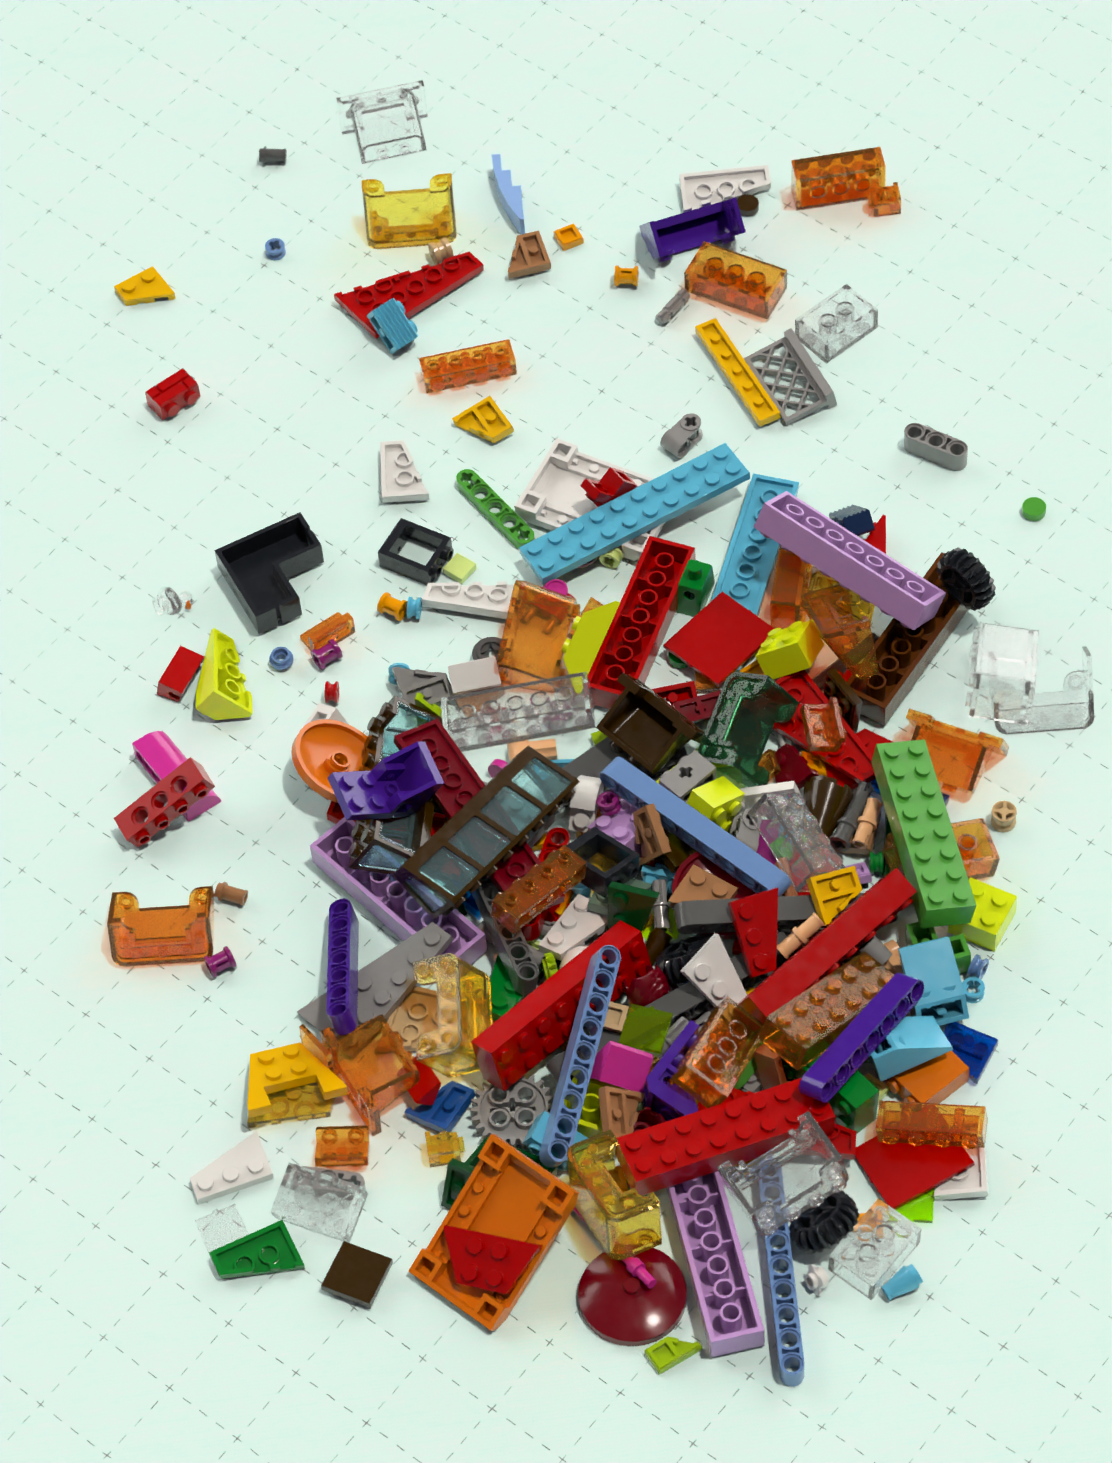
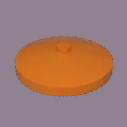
(327, 748)

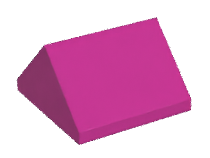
(622, 1066)

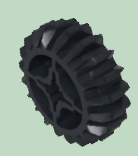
(966, 579)
(678, 955)
(825, 1224)

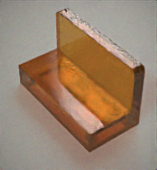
(334, 627)

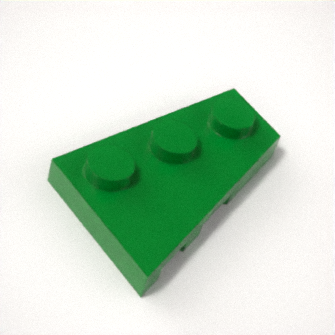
(502, 991)
(258, 1253)

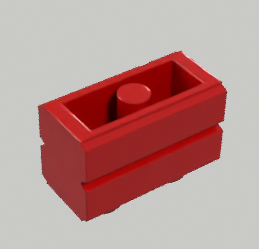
(172, 394)

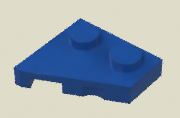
(446, 1110)

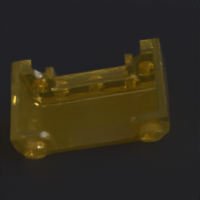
(409, 216)

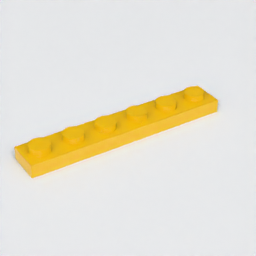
(737, 372)

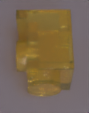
(443, 1147)

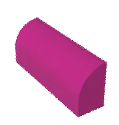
(162, 756)

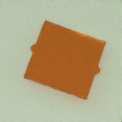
(315, 1047)

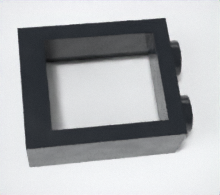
(399, 536)
(625, 858)

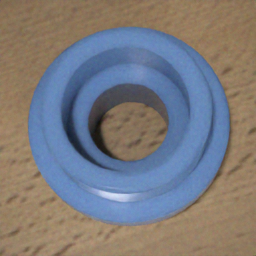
(281, 653)

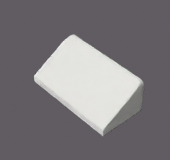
(474, 675)

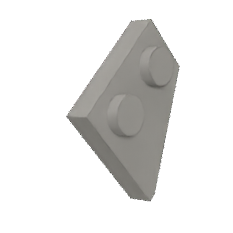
(431, 684)

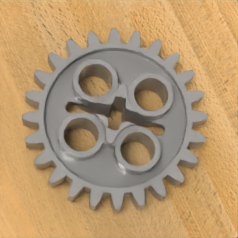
(512, 1130)

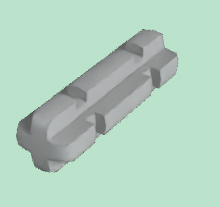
(672, 306)

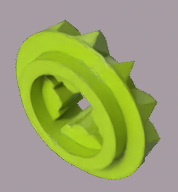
(549, 965)

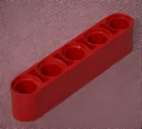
(554, 840)

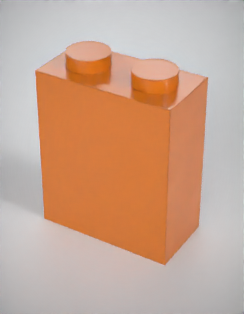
(931, 1080)

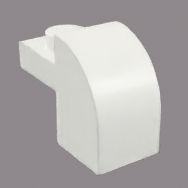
(584, 803)

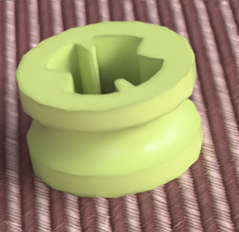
(611, 558)

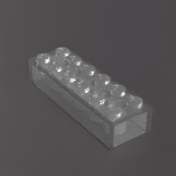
(519, 712)

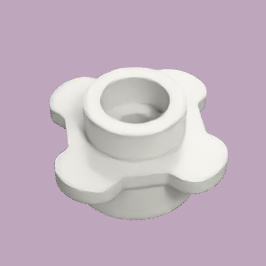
(816, 1279)

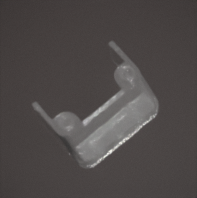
(1060, 709)

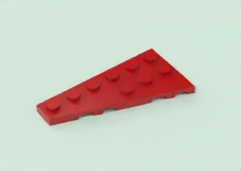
(852, 757)

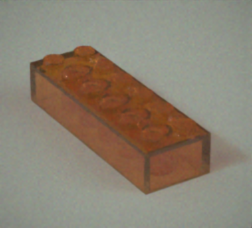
(822, 1012)

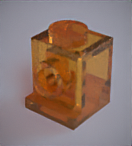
(885, 200)

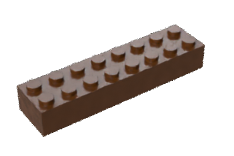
(905, 655)

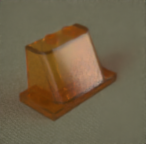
(955, 753)
(372, 1067)

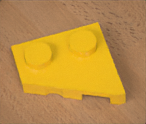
(144, 288)
(484, 420)
(833, 891)

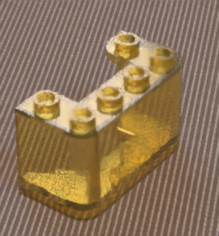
(462, 1013)
(619, 1219)

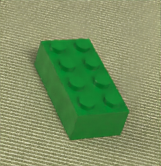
(854, 1102)

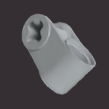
(683, 435)
(745, 830)

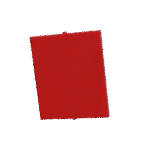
(719, 638)
(908, 1170)

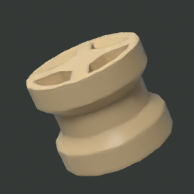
(440, 250)
(1008, 813)

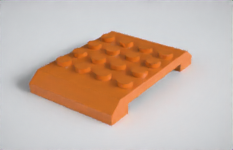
(503, 1198)

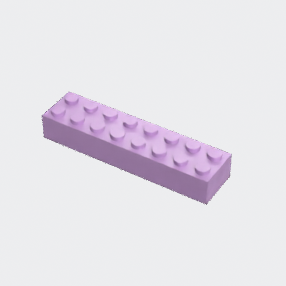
(849, 560)
(388, 898)
(716, 1265)

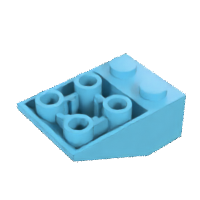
(943, 988)
(909, 1045)

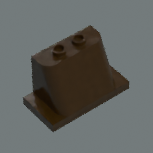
(646, 726)

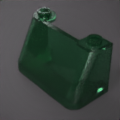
(743, 724)

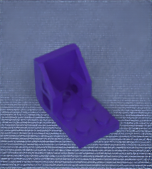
(392, 788)
(661, 1095)

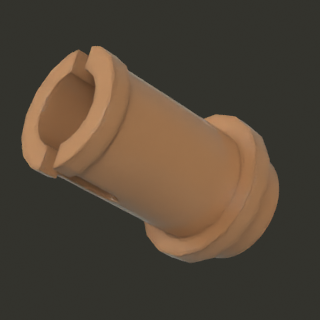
(226, 892)

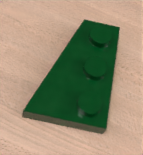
(630, 905)

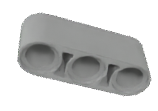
(935, 446)

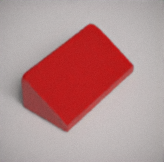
(677, 692)
(427, 1088)

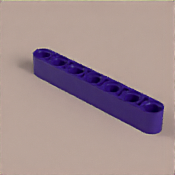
(342, 967)
(861, 1037)

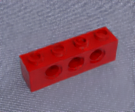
(151, 804)

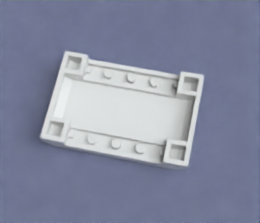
(556, 494)

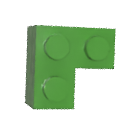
(961, 951)

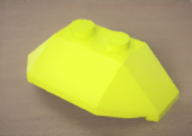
(588, 637)

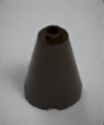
(826, 801)

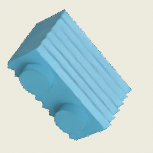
(393, 325)

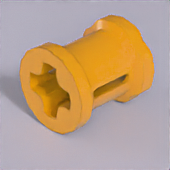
(626, 275)
(392, 606)

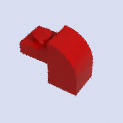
(611, 486)

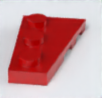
(756, 930)

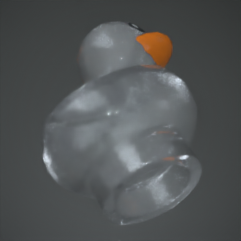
(170, 602)

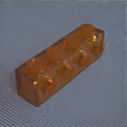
(471, 366)
(538, 888)
(932, 1124)

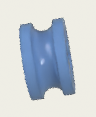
(272, 244)
(978, 967)

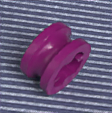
(609, 809)

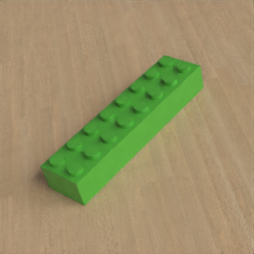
(923, 833)

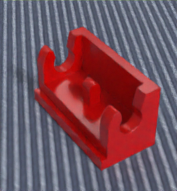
(179, 673)

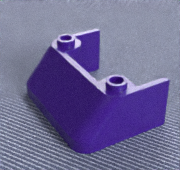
(692, 228)

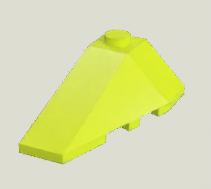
(220, 683)

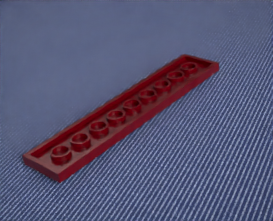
(459, 787)

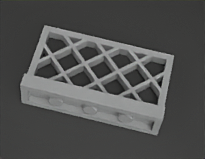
(805, 365)

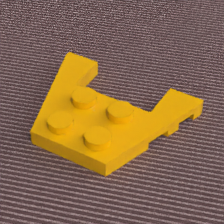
(285, 1069)

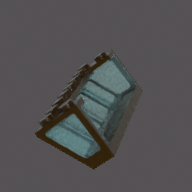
(389, 842)

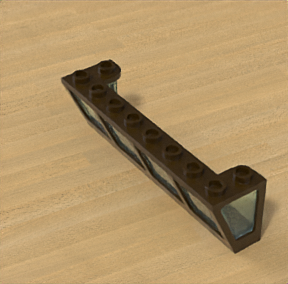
(485, 832)

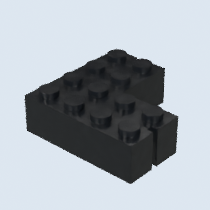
(260, 569)

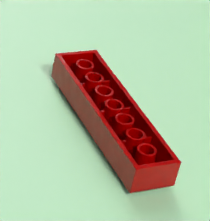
(640, 619)
(831, 945)
(547, 1014)
(712, 1136)

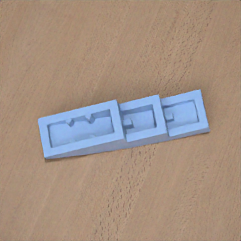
(509, 195)

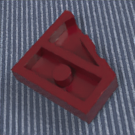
(793, 766)

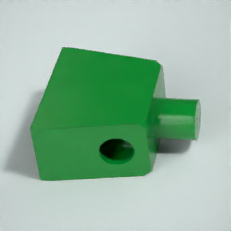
(696, 579)

